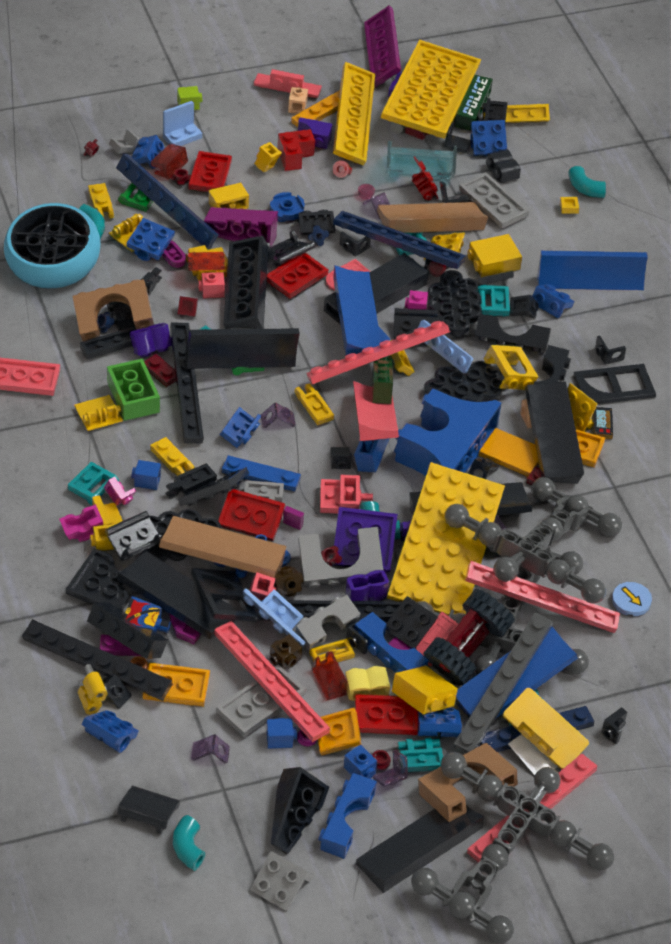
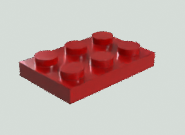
(210, 171)
(296, 275)
(251, 514)
(385, 715)

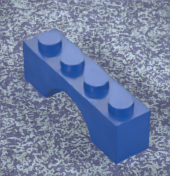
(398, 660)
(356, 795)

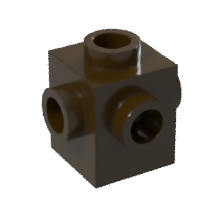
(288, 581)
(285, 652)

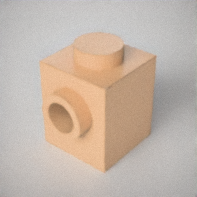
(297, 100)

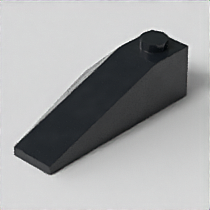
(296, 802)

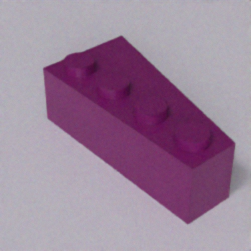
(243, 223)

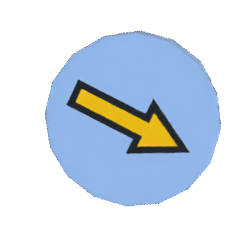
(631, 598)

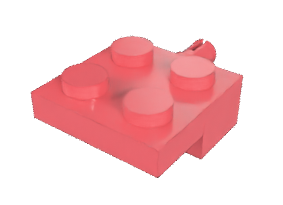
(341, 493)

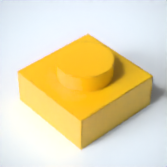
(569, 205)

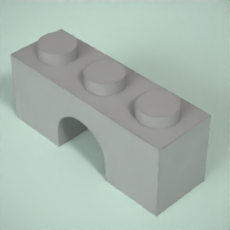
(340, 611)

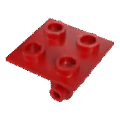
(424, 182)

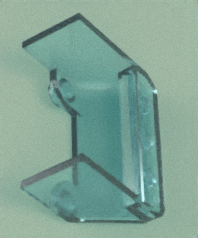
(439, 163)

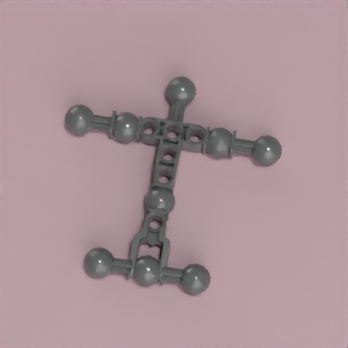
(531, 550)
(508, 640)
(496, 855)

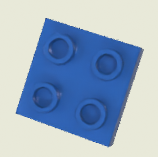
(487, 137)
(150, 240)
(443, 721)
(110, 729)

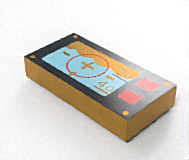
(603, 422)

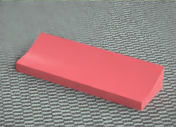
(374, 419)

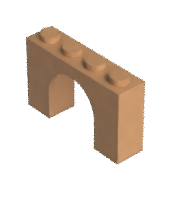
(89, 304)
(446, 799)

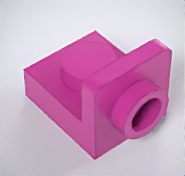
(116, 492)

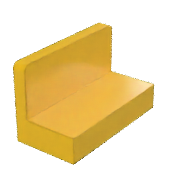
(108, 512)

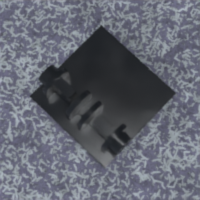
(411, 622)

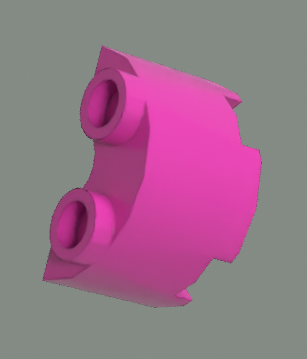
(82, 525)

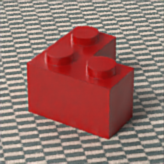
(295, 146)

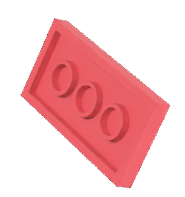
(28, 376)

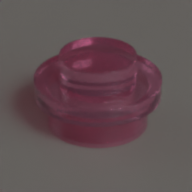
(366, 191)

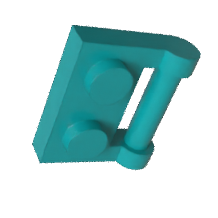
(499, 300)
(88, 479)

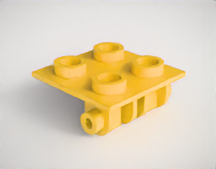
(125, 229)
(451, 241)
(582, 408)
(99, 412)

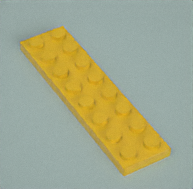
(354, 114)

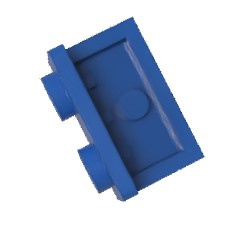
(148, 149)
(552, 300)
(239, 427)

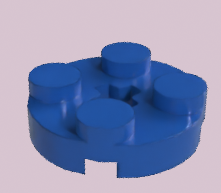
(295, 206)

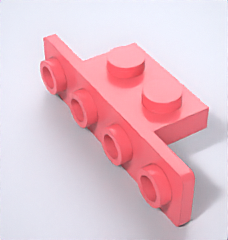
(285, 81)

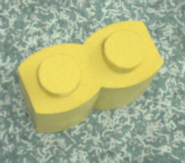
(367, 682)

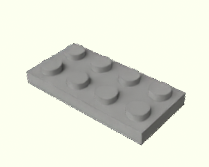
(494, 200)
(253, 705)

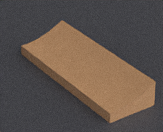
(433, 217)
(223, 546)

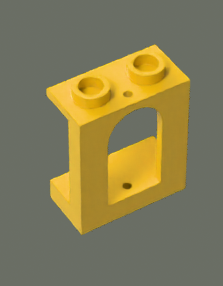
(510, 355)

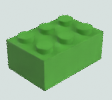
(133, 389)

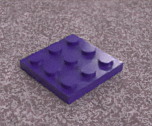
(346, 539)

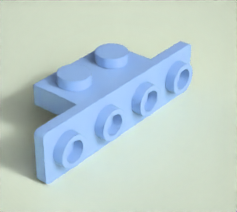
(449, 350)
(278, 611)

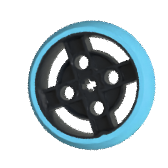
(49, 241)

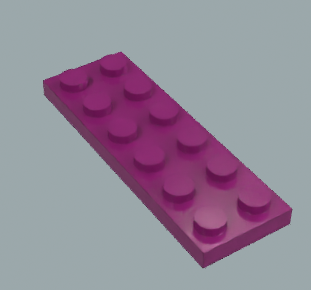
(382, 45)

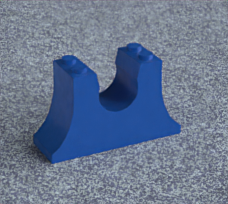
(453, 435)

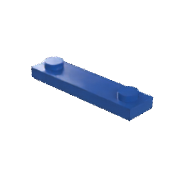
(262, 472)

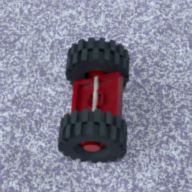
(483, 617)

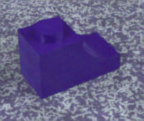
(321, 131)

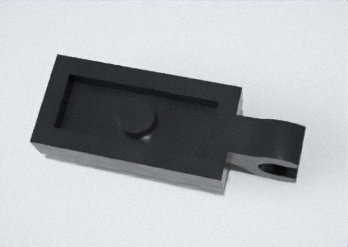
(191, 480)

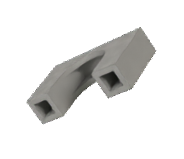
(318, 572)

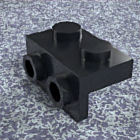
(494, 110)

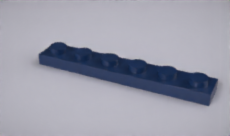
(499, 739)

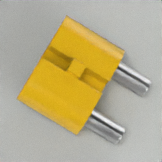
(91, 691)

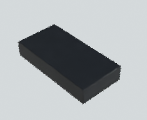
(495, 277)

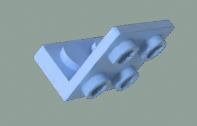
(179, 125)

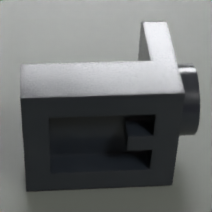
(523, 305)
(340, 457)
(613, 725)

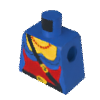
(146, 615)

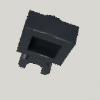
(151, 278)

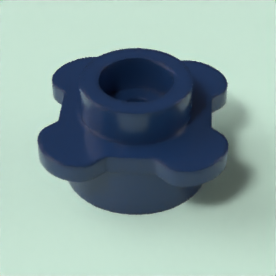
(319, 240)
(105, 322)

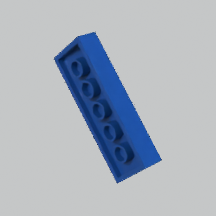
(592, 270)
(356, 310)
(548, 661)

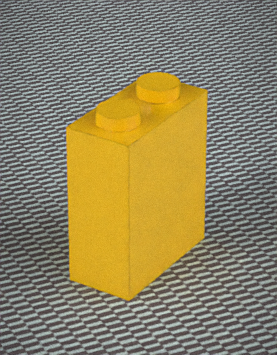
(494, 255)
(424, 689)

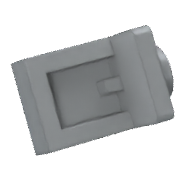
(125, 144)

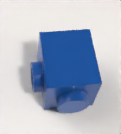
(146, 474)
(280, 733)
(360, 762)

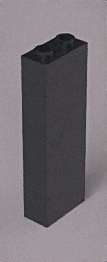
(389, 284)

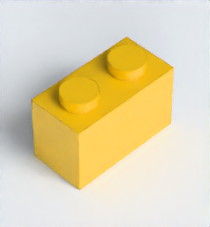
(229, 196)

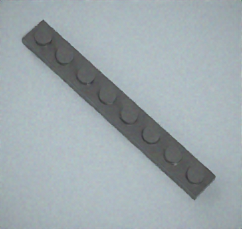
(503, 683)

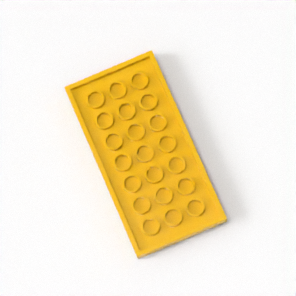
(431, 89)
(438, 555)

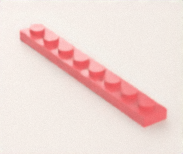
(371, 354)
(544, 598)
(272, 681)
(570, 777)

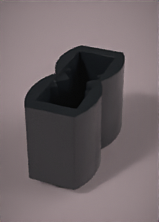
(503, 165)

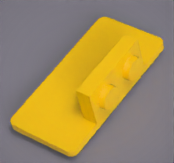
(545, 728)

